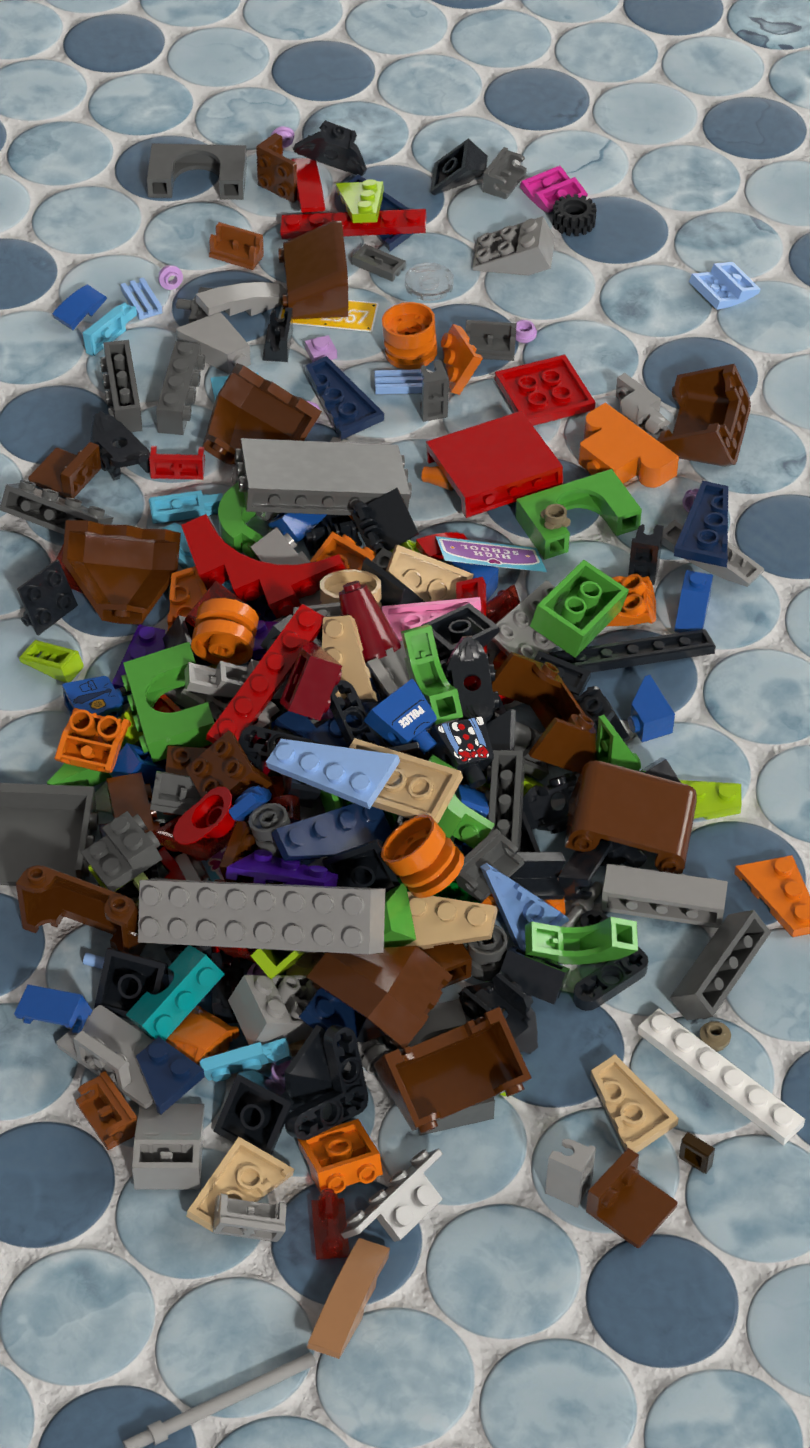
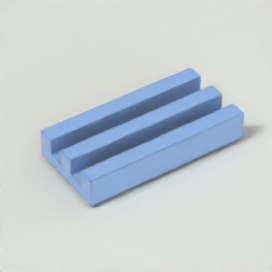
(137, 287)
(398, 381)

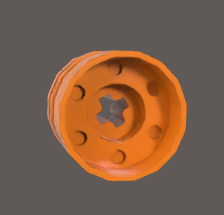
(409, 335)
(422, 856)

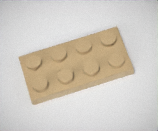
(415, 785)

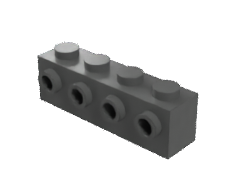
(122, 384)
(179, 388)
(47, 508)
(506, 793)
(720, 965)

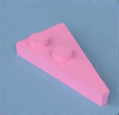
(416, 614)

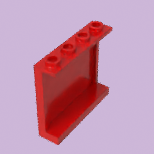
(495, 463)

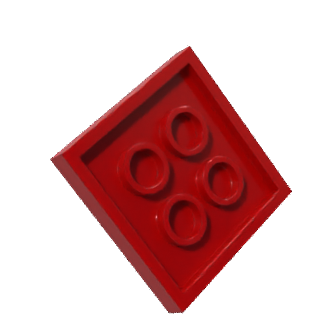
(545, 390)

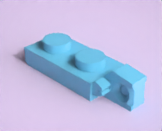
(108, 328)
(183, 506)
(245, 1059)

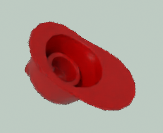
(206, 818)

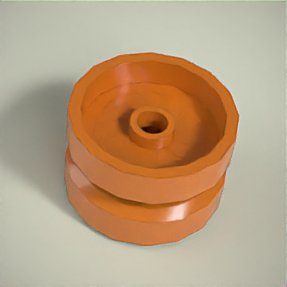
(224, 631)

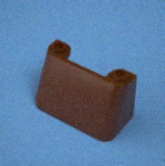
(316, 273)
(710, 416)
(631, 811)
(52, 895)
(454, 1071)

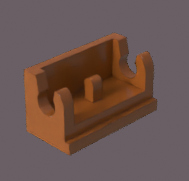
(236, 246)
(107, 1111)

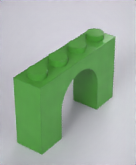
(598, 493)
(150, 679)

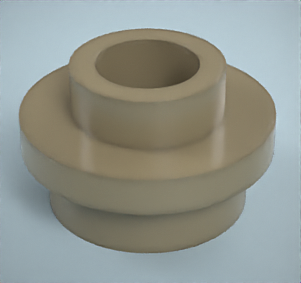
(715, 1042)

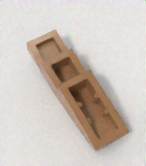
(348, 1298)

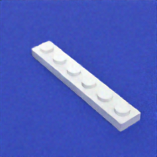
(721, 1076)

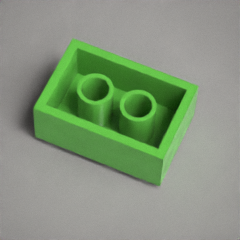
(579, 608)

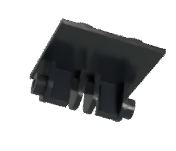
(384, 522)
(330, 523)
(46, 598)

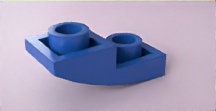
(78, 305)
(248, 802)

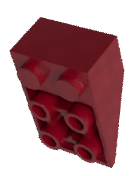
(311, 682)

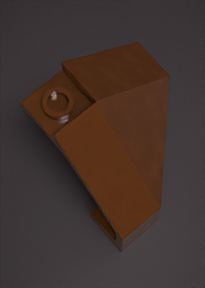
(255, 410)
(120, 567)
(386, 988)

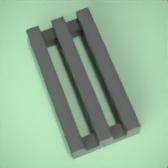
(378, 262)

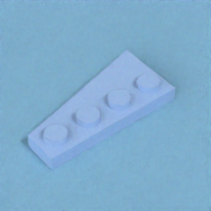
(337, 770)

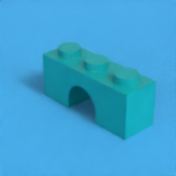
(192, 980)

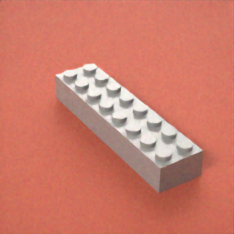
(262, 916)

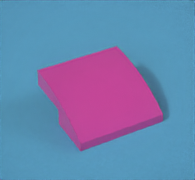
(549, 186)

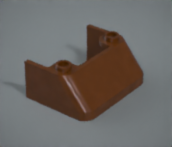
(569, 732)

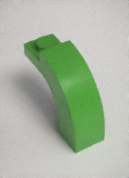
(233, 521)
(425, 669)
(463, 821)
(590, 944)

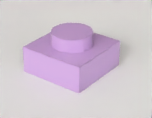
(320, 348)

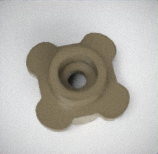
(555, 517)

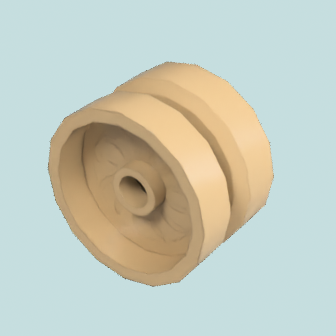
(333, 584)

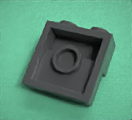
(123, 851)

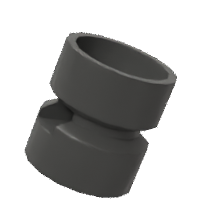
(264, 822)
(488, 955)

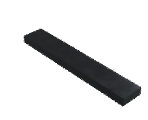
(641, 651)

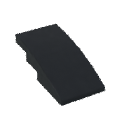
(458, 623)

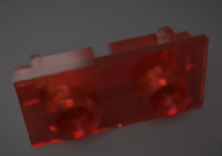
(502, 604)
(328, 1223)

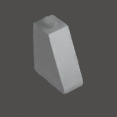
(218, 341)

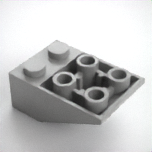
(516, 249)
(272, 1007)
(169, 1147)

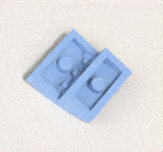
(724, 285)

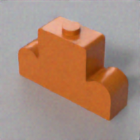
(625, 448)

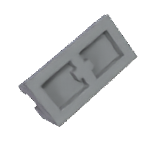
(570, 1175)
(249, 1219)

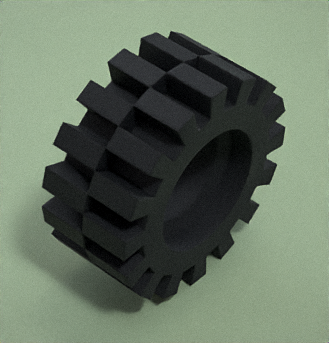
(574, 215)

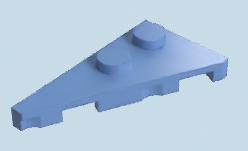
(519, 905)

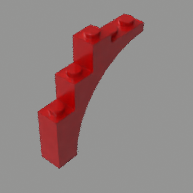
(252, 578)

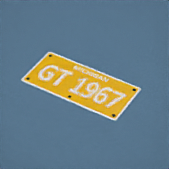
(360, 318)

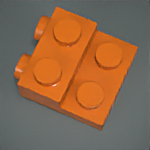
(347, 549)
(341, 1157)

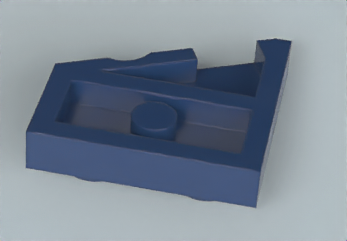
(167, 1073)

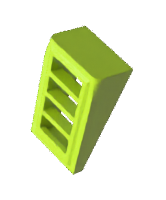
(64, 671)

